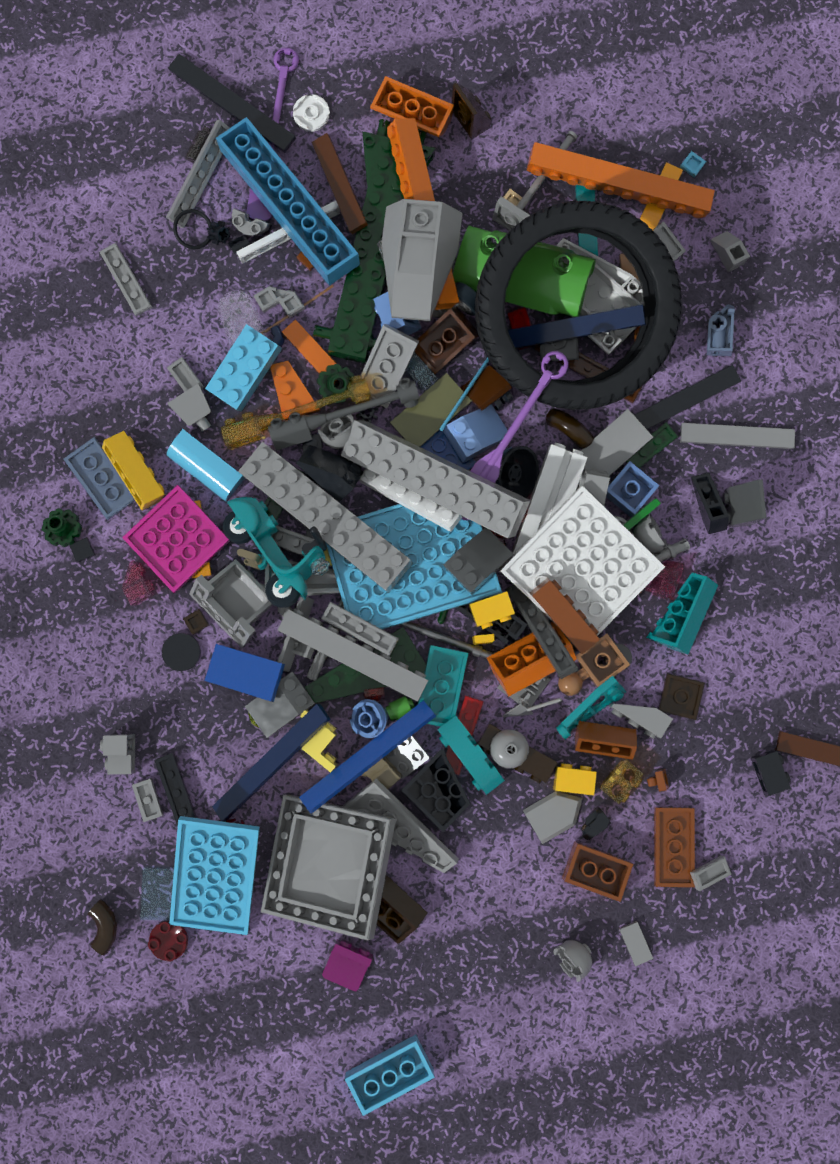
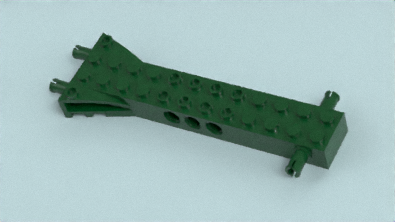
(356, 314)

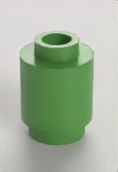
(399, 708)

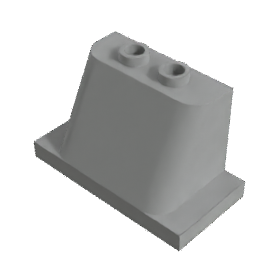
(232, 600)

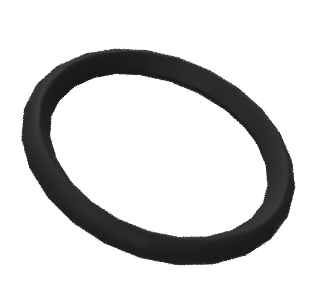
(176, 233)

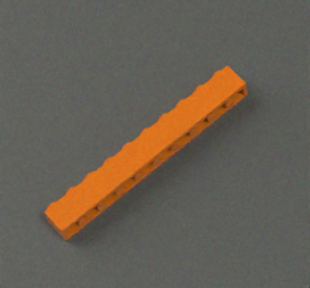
(620, 180)
(416, 182)

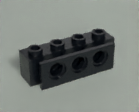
(512, 627)

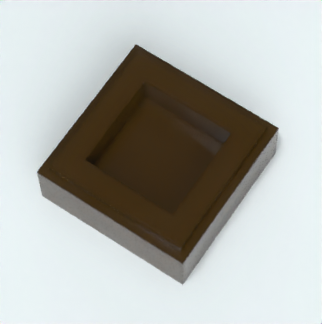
(196, 621)

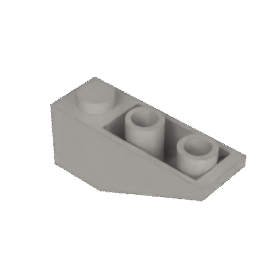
(650, 719)

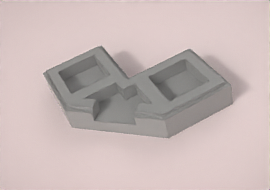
(287, 299)

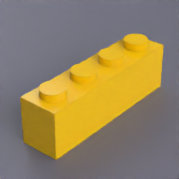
(133, 470)

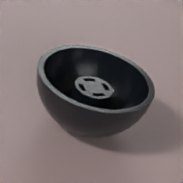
(519, 470)

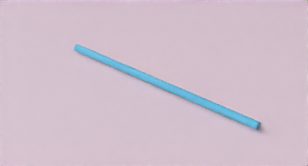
(464, 394)

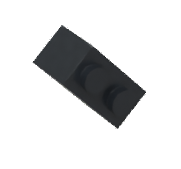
(771, 772)

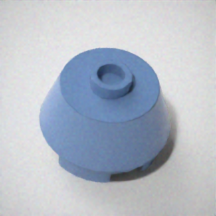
(369, 718)

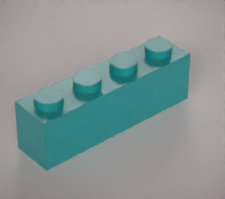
(685, 615)

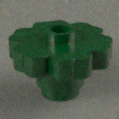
(327, 378)
(61, 527)

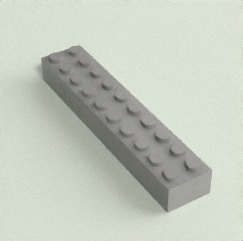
(436, 478)
(334, 522)

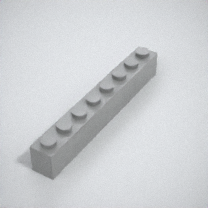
(353, 655)

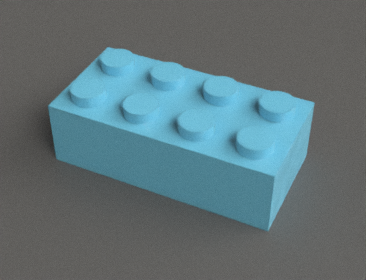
(243, 368)
(389, 1075)

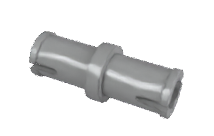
(672, 550)

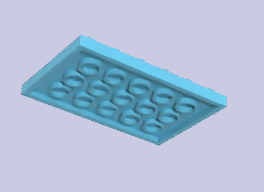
(214, 875)

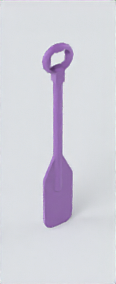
(255, 206)
(490, 465)

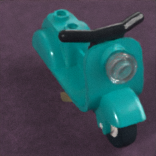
(251, 522)

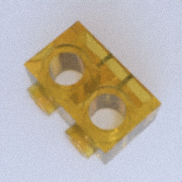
(617, 777)

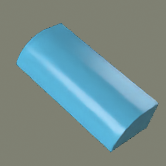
(204, 465)

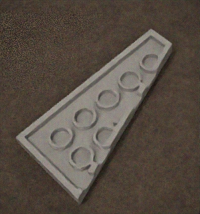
(408, 830)

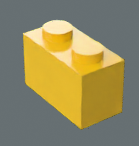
(492, 609)
(574, 780)

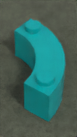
(473, 758)

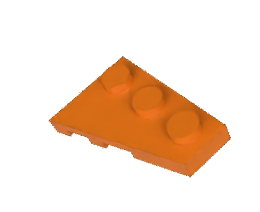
(290, 388)

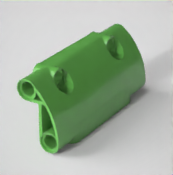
(537, 277)

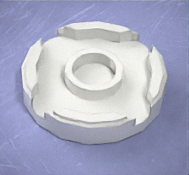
(306, 115)

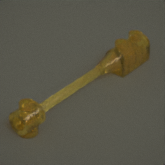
(252, 426)

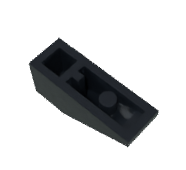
(710, 504)

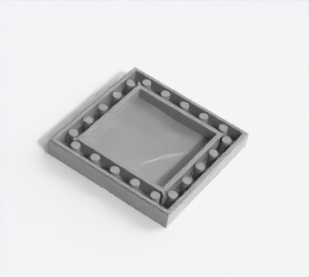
(328, 867)

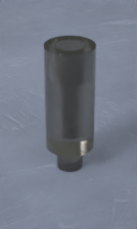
(197, 144)

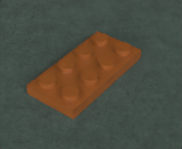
(674, 846)

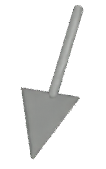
(521, 709)

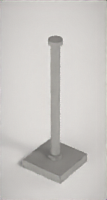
(510, 215)

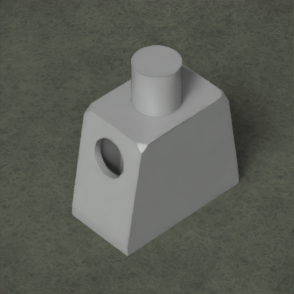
(192, 407)

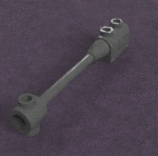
(298, 428)

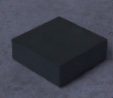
(238, 243)
(82, 550)

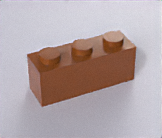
(606, 740)

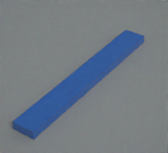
(367, 757)

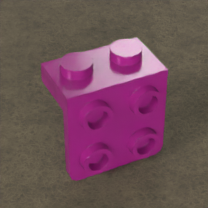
(347, 965)

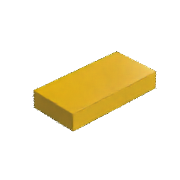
(483, 639)

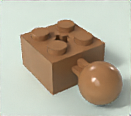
(591, 669)

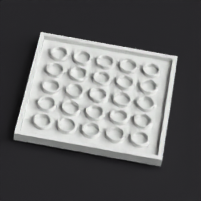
(588, 557)

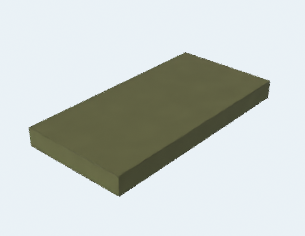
(434, 406)

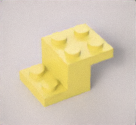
(319, 743)

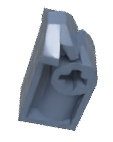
(721, 339)

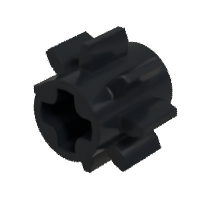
(218, 232)
(363, 416)

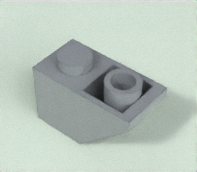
(730, 250)

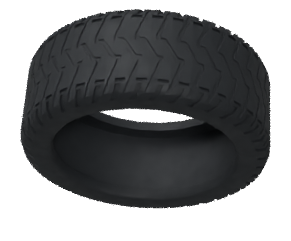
(660, 295)

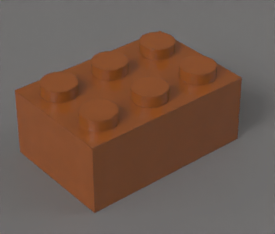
(597, 871)

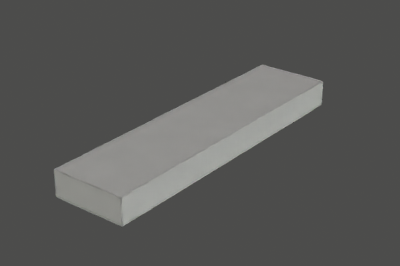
(125, 279)
(360, 628)

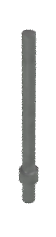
(475, 650)

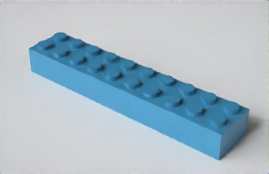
(288, 201)

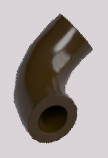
(570, 427)
(106, 927)

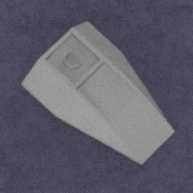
(418, 254)

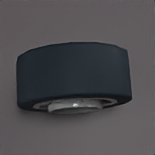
(466, 298)

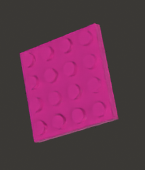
(176, 539)

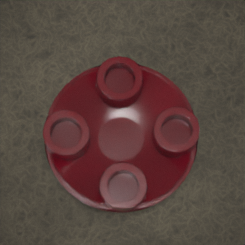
(168, 941)

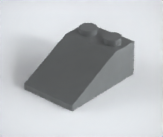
(745, 503)
(478, 560)
(288, 704)

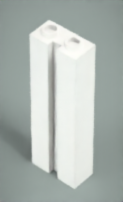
(553, 487)

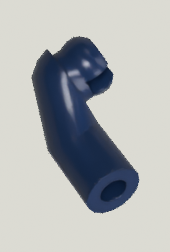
(277, 334)

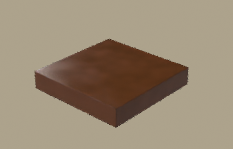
(487, 388)

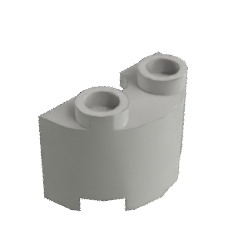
(246, 226)

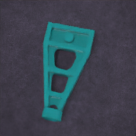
(610, 689)

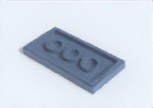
(99, 478)

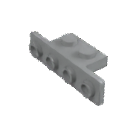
(292, 646)

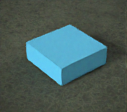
(693, 164)

